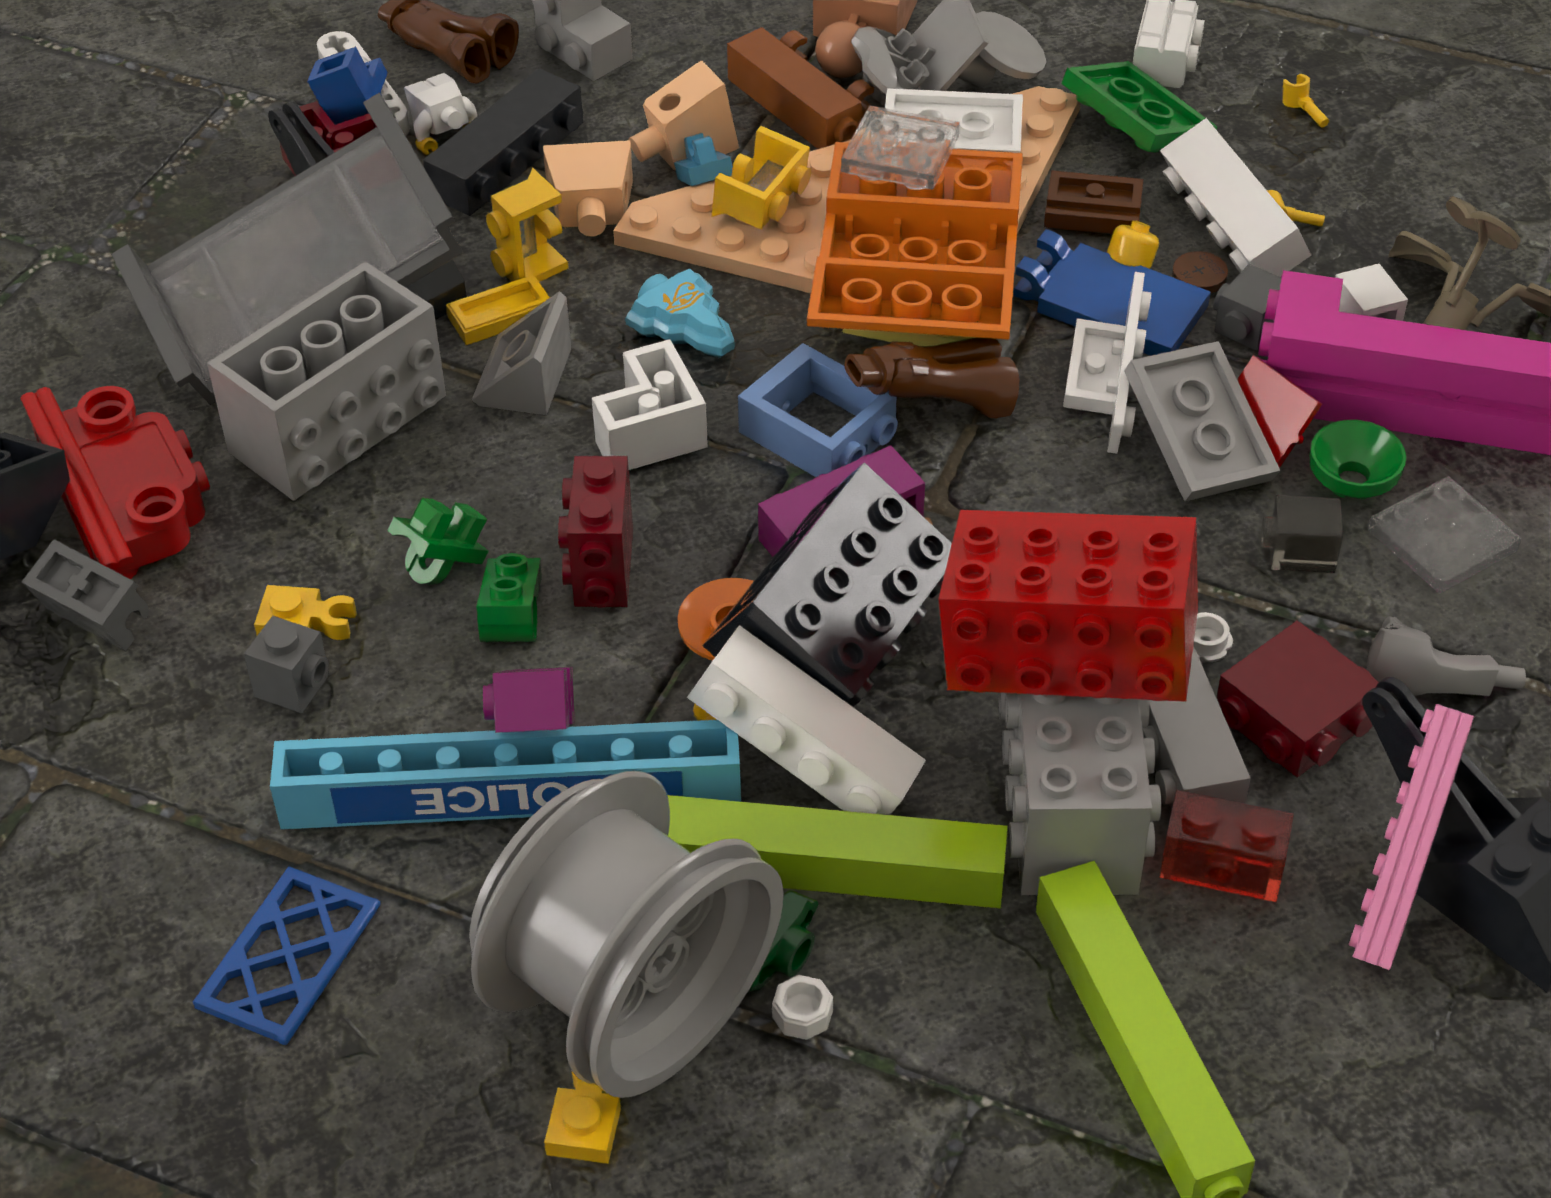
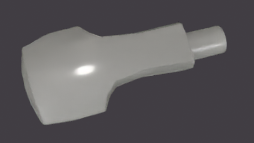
(1413, 660)

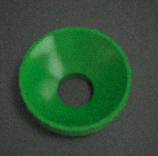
(1357, 448)

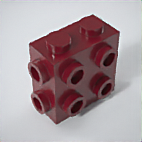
(597, 531)
(1296, 698)

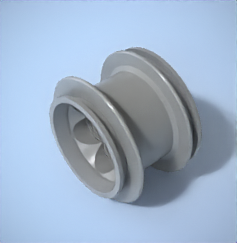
(623, 930)

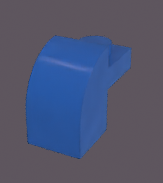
(345, 82)

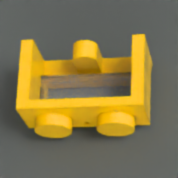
(763, 184)
(522, 227)

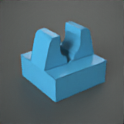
(702, 161)

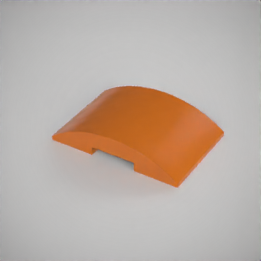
(923, 255)

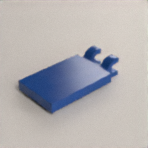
(1098, 289)

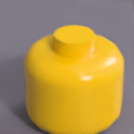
(1133, 245)

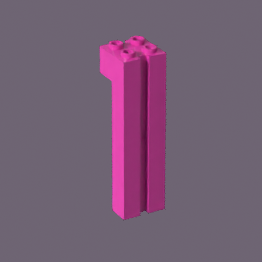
(1408, 372)

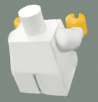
(436, 108)

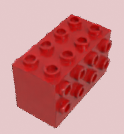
(1070, 604)

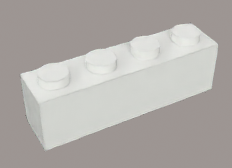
(1233, 202)
(805, 727)

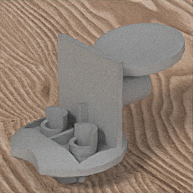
(947, 47)

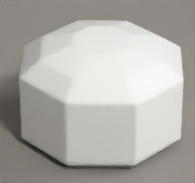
(802, 1007)

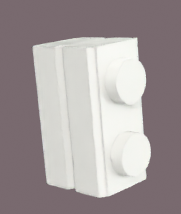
(1168, 41)

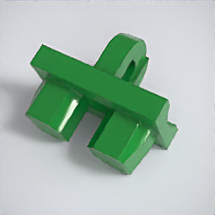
(442, 536)

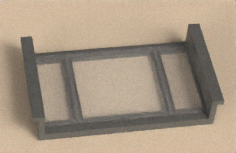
(290, 243)

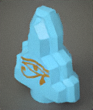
(681, 312)

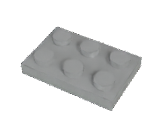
(1201, 421)

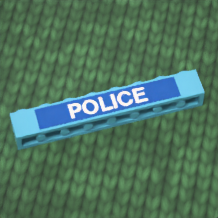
(489, 772)

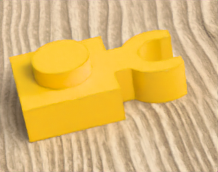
(307, 609)
(582, 1123)

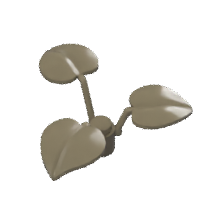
(1455, 304)

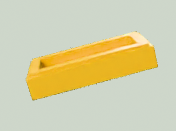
(495, 309)

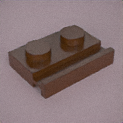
(1092, 201)

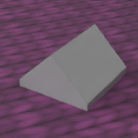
(527, 360)

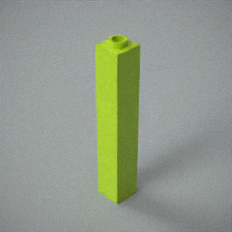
(855, 849)
(1143, 1036)

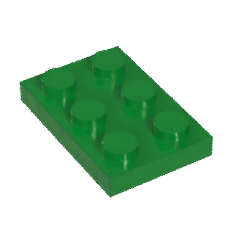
(1132, 103)

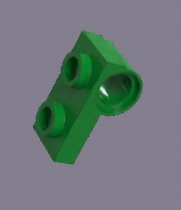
(509, 599)

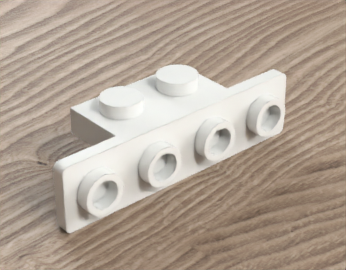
(1098, 364)

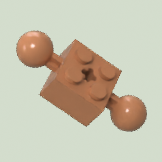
(839, 20)

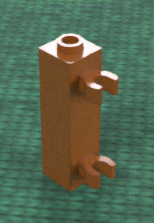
(795, 89)

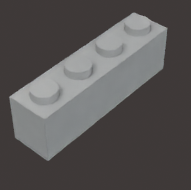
(1195, 745)

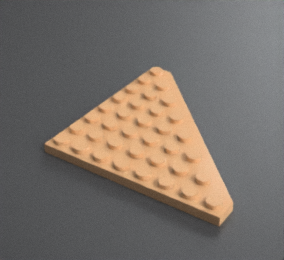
(786, 250)

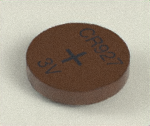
(1201, 270)

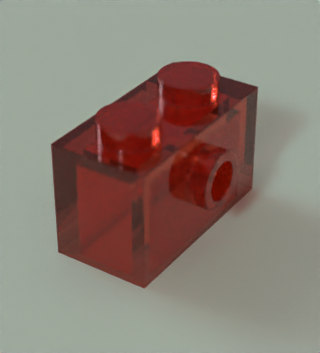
(1226, 845)

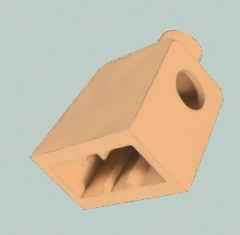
(682, 108)
(592, 182)

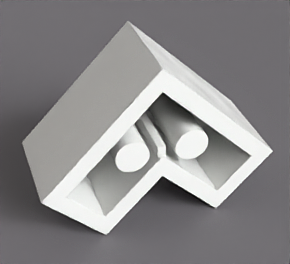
(655, 413)

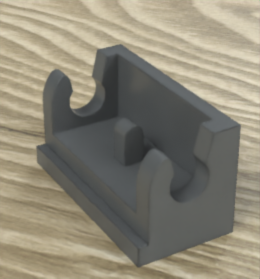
(86, 593)

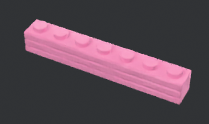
(1411, 835)

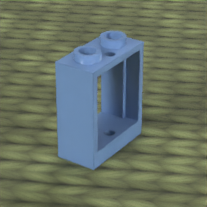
(767, 421)

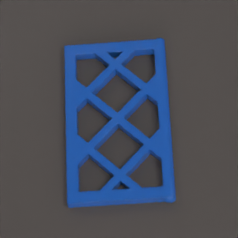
(269, 917)

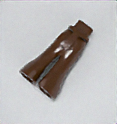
(459, 40)
(956, 370)

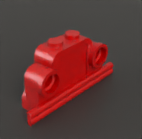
(128, 476)

